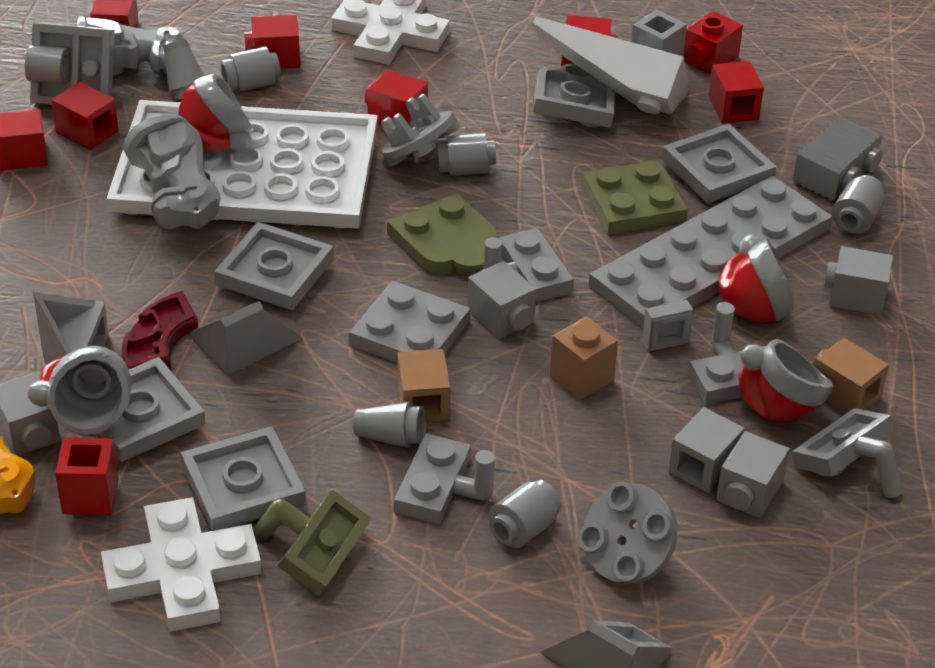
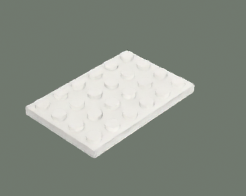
(296, 172)

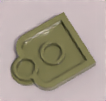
(443, 236)

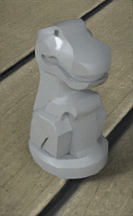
(136, 44)
(175, 163)

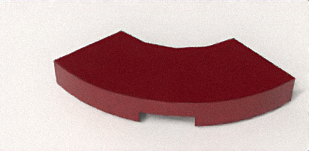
(159, 330)

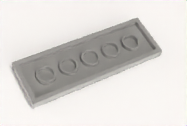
(692, 255)

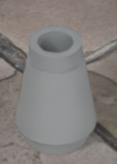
(180, 67)
(392, 424)

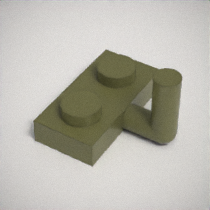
(321, 540)

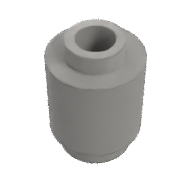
(250, 69)
(466, 154)
(859, 204)
(524, 513)

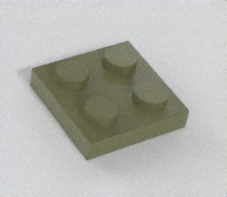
(634, 197)

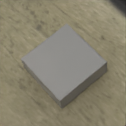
(667, 325)

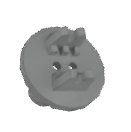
(417, 139)
(612, 520)

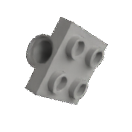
(67, 55)

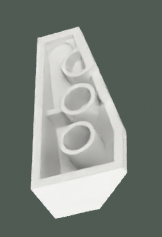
(637, 72)

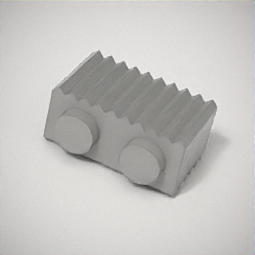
(837, 157)

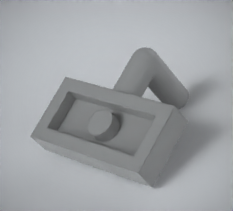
(532, 259)
(718, 375)
(848, 438)
(438, 475)

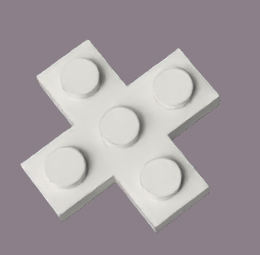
(389, 27)
(181, 564)

